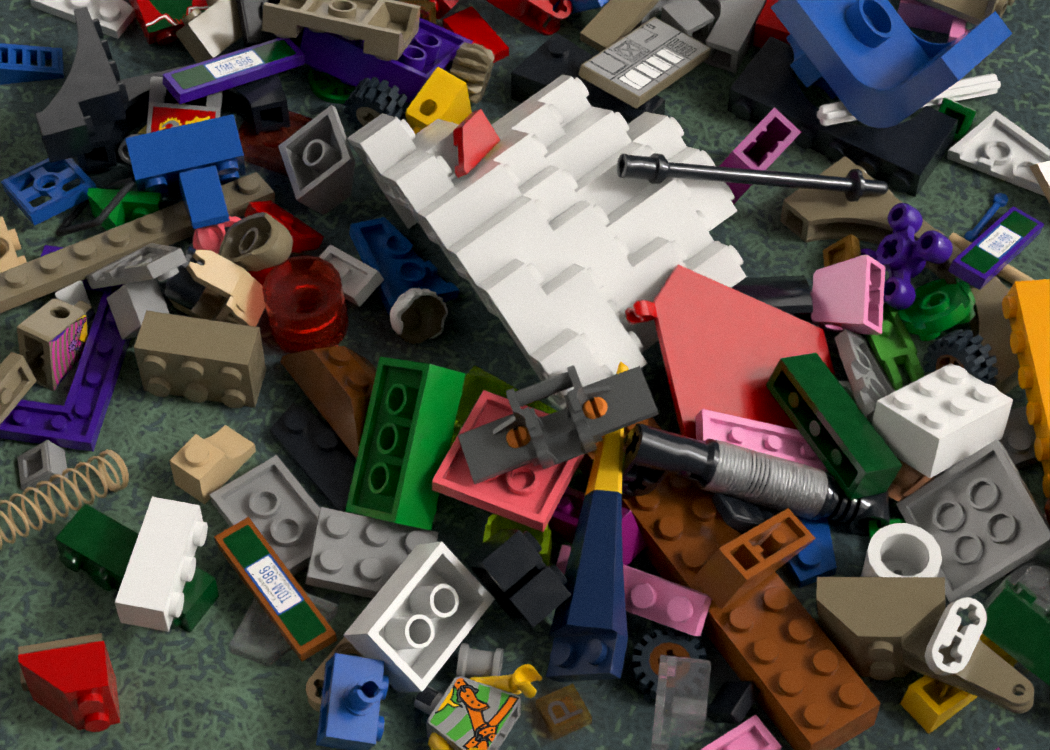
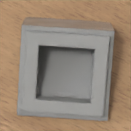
(41, 464)

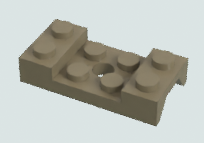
(382, 24)

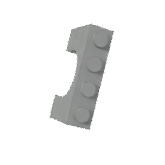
(731, 33)

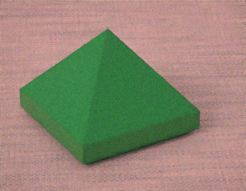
(961, 113)

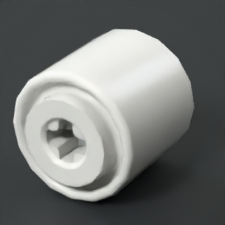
(902, 552)

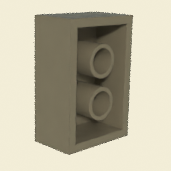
(200, 359)

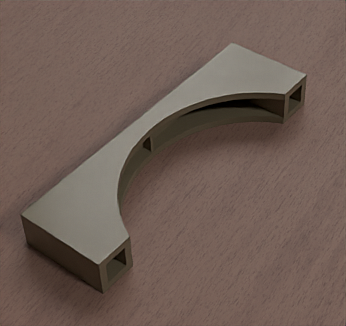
(829, 215)

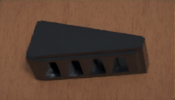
(741, 514)

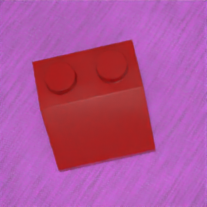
(74, 684)

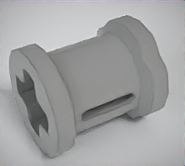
(479, 662)

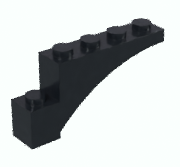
(87, 96)

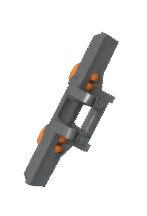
(560, 435)

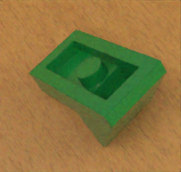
(131, 207)

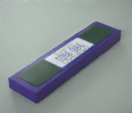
(233, 69)
(996, 248)

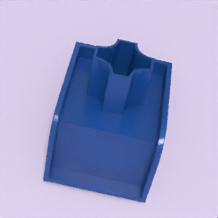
(874, 58)

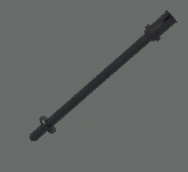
(657, 169)

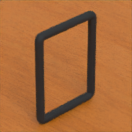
(64, 229)

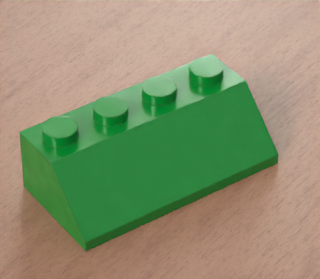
(405, 442)

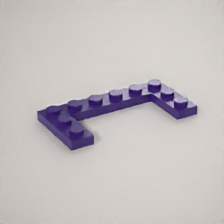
(82, 416)

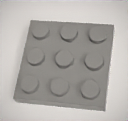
(979, 520)

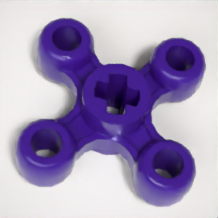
(906, 257)

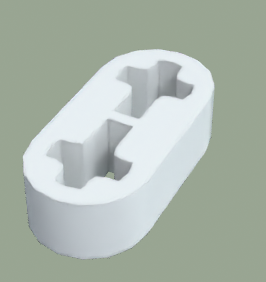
(964, 640)

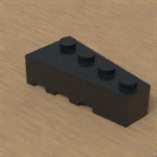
(563, 57)

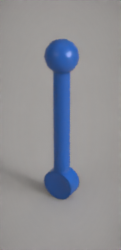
(999, 200)

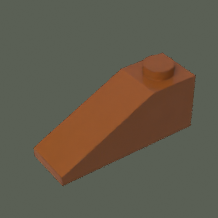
(752, 557)

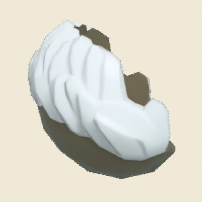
(418, 315)

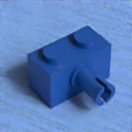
(352, 703)

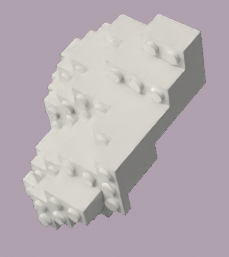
(552, 227)

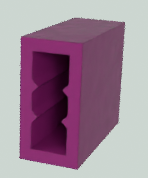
(761, 148)

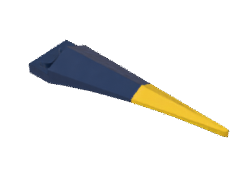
(592, 621)

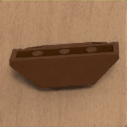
(338, 386)

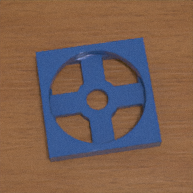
(44, 173)

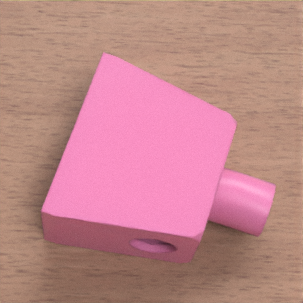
(849, 296)

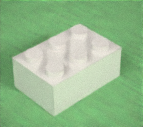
(941, 419)
(420, 616)

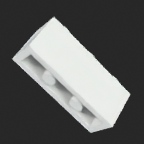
(161, 564)

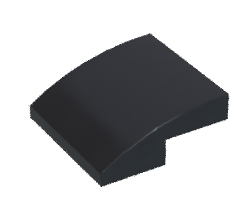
(782, 292)

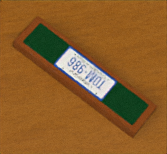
(275, 589)

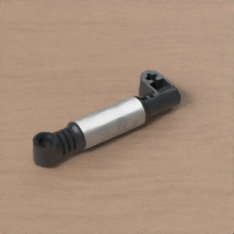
(737, 472)

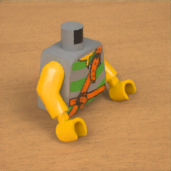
(476, 710)

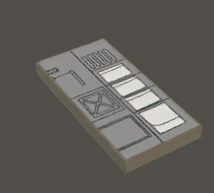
(644, 62)

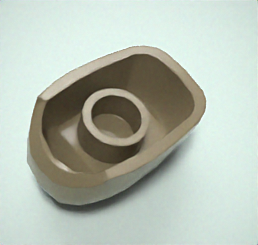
(257, 242)

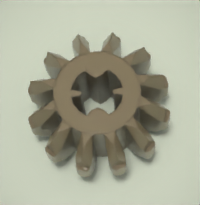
(474, 66)

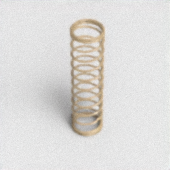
(103, 475)

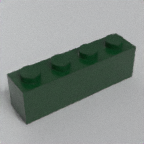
(833, 426)
(104, 550)
(1020, 627)

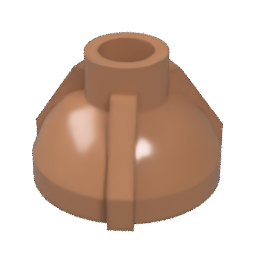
(907, 482)

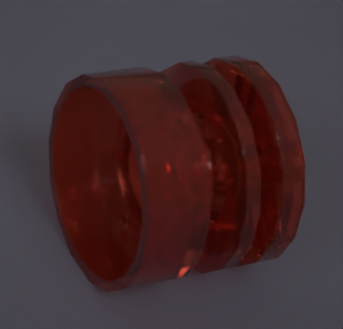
(305, 304)

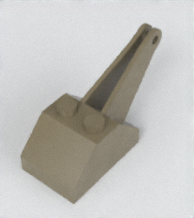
(885, 630)

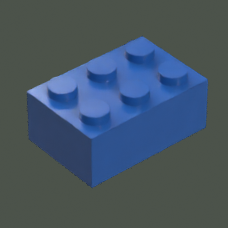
(165, 153)

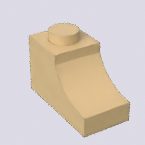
(210, 462)

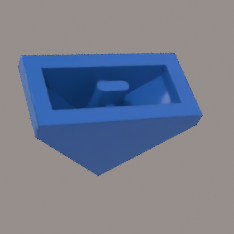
(203, 197)

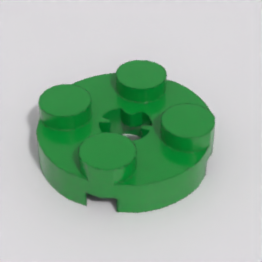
(938, 308)

